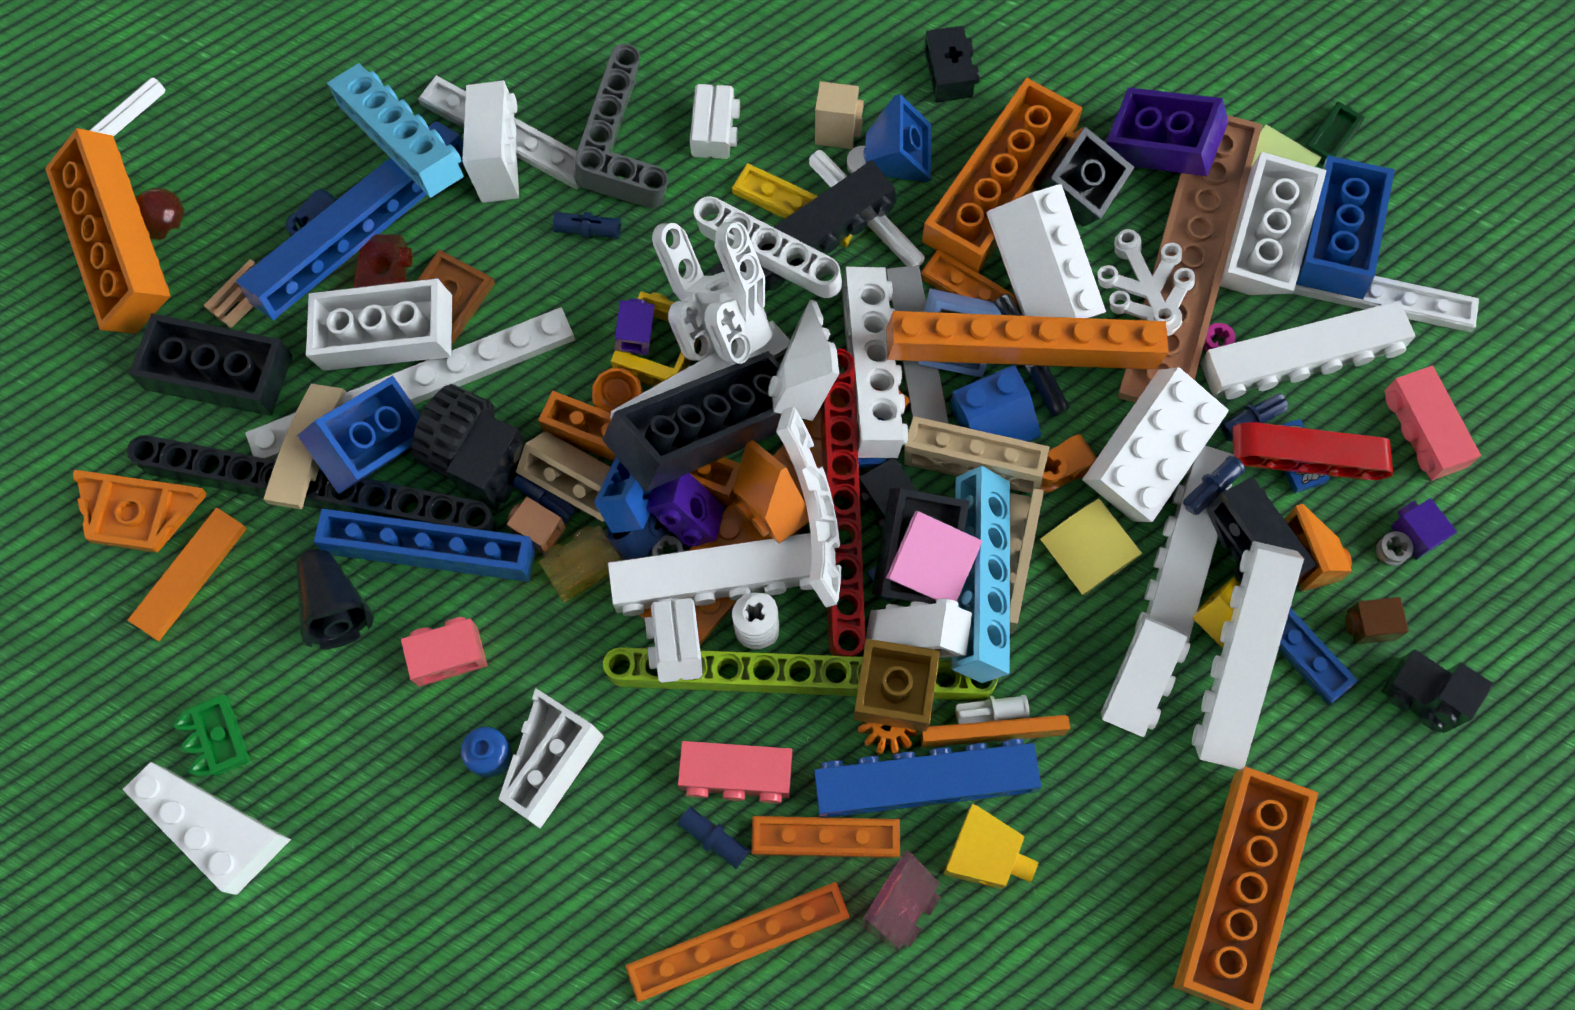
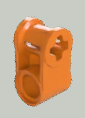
(1067, 462)

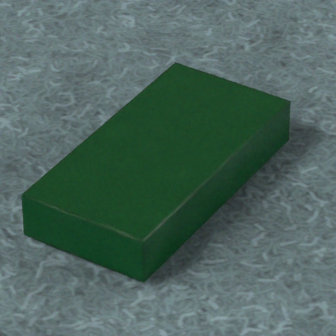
(1335, 132)

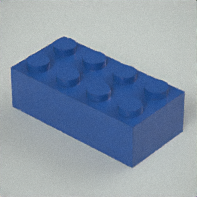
(1347, 228)

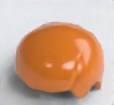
(615, 388)

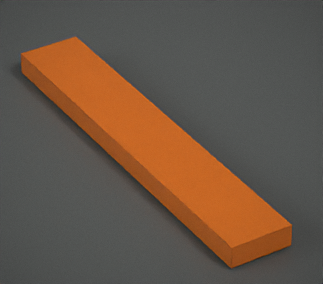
(736, 942)

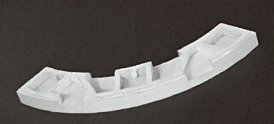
(824, 574)

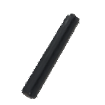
(1040, 374)

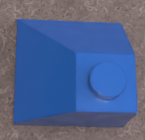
(900, 142)

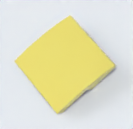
(1091, 546)

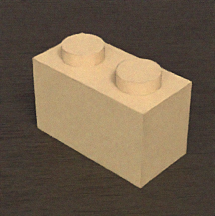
(838, 115)

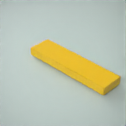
(773, 193)

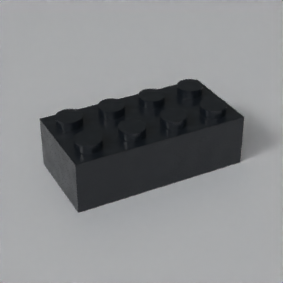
(211, 364)

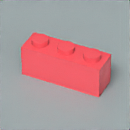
(1431, 423)
(735, 771)

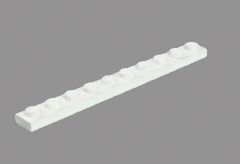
(463, 367)

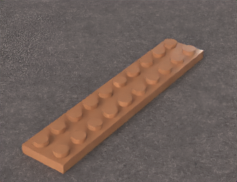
(1203, 225)

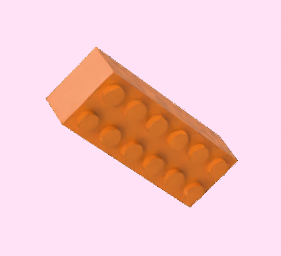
(1000, 171)
(107, 232)
(1246, 890)

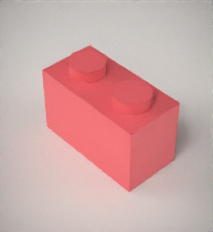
(443, 651)

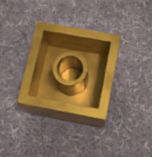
(896, 685)

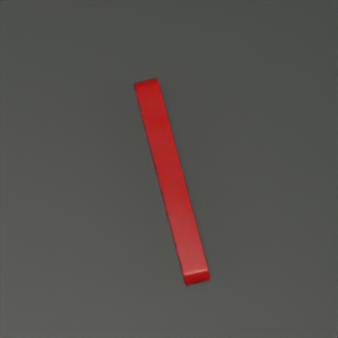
(850, 519)

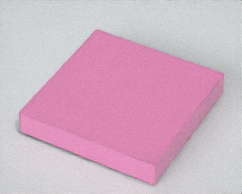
(934, 558)

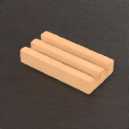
(227, 297)

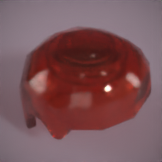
(160, 211)

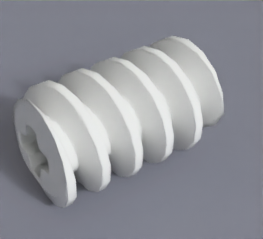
(747, 624)

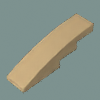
(294, 463)

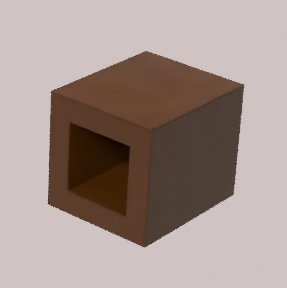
(1376, 620)

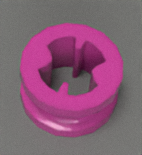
(1222, 330)

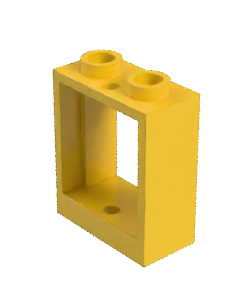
(647, 371)

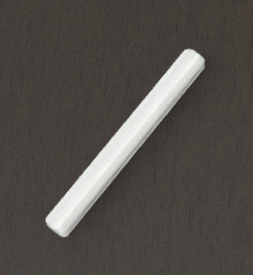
(880, 225)

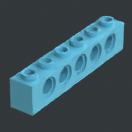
(396, 129)
(988, 582)

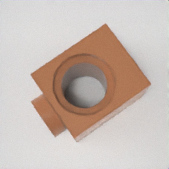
(537, 522)

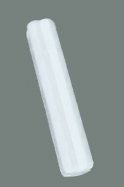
(130, 108)

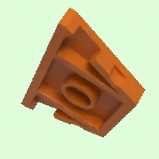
(133, 510)

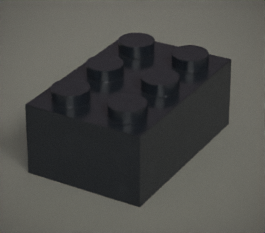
(899, 512)

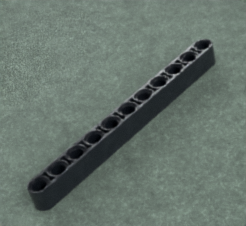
(233, 465)

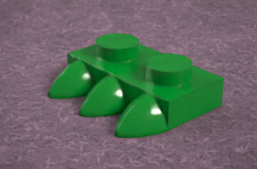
(215, 736)

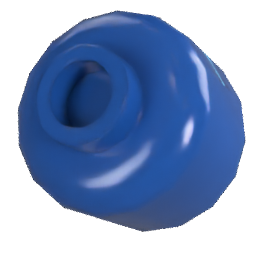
(486, 752)

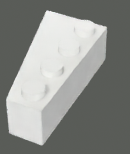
(208, 830)

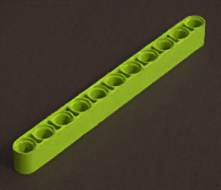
(781, 680)

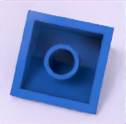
(997, 406)

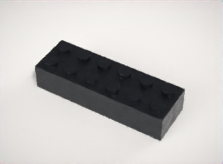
(695, 422)

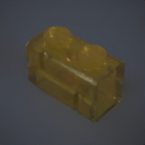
(579, 562)

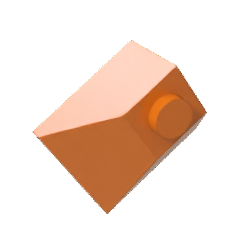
(1324, 547)

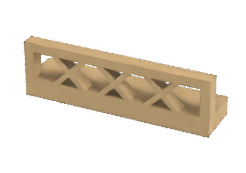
(960, 449)
(1023, 526)

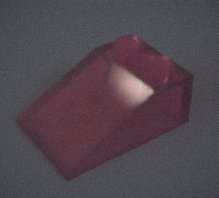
(901, 902)

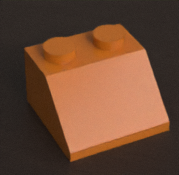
(768, 494)

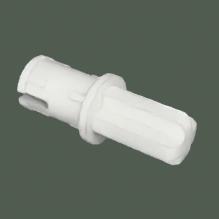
(992, 710)

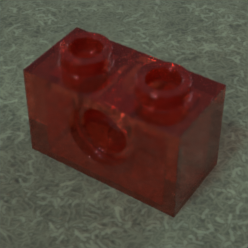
(379, 254)

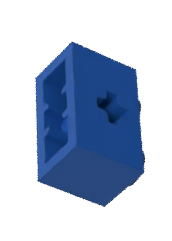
(622, 500)

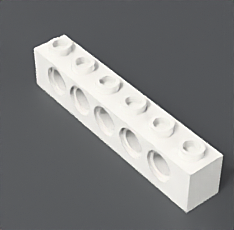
(859, 289)

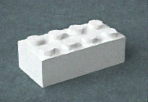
(379, 324)
(1155, 445)

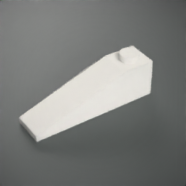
(807, 367)

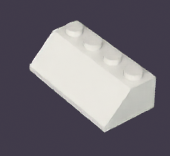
(1272, 226)
(1045, 256)

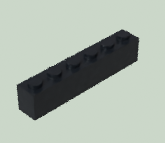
(833, 216)

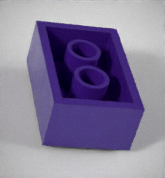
(1169, 130)

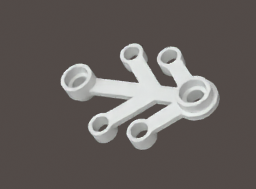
(1147, 286)

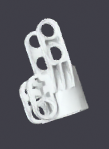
(717, 305)

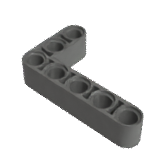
(621, 76)

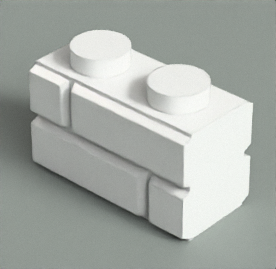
(713, 121)
(676, 640)

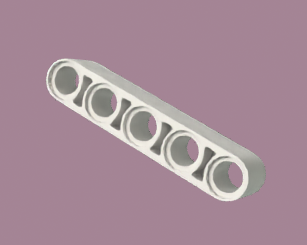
(781, 255)

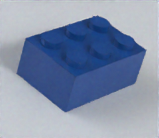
(362, 434)

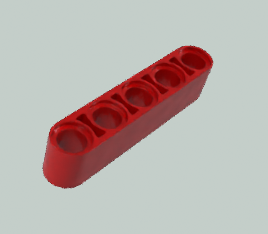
(1312, 451)

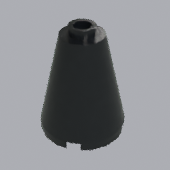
(328, 602)

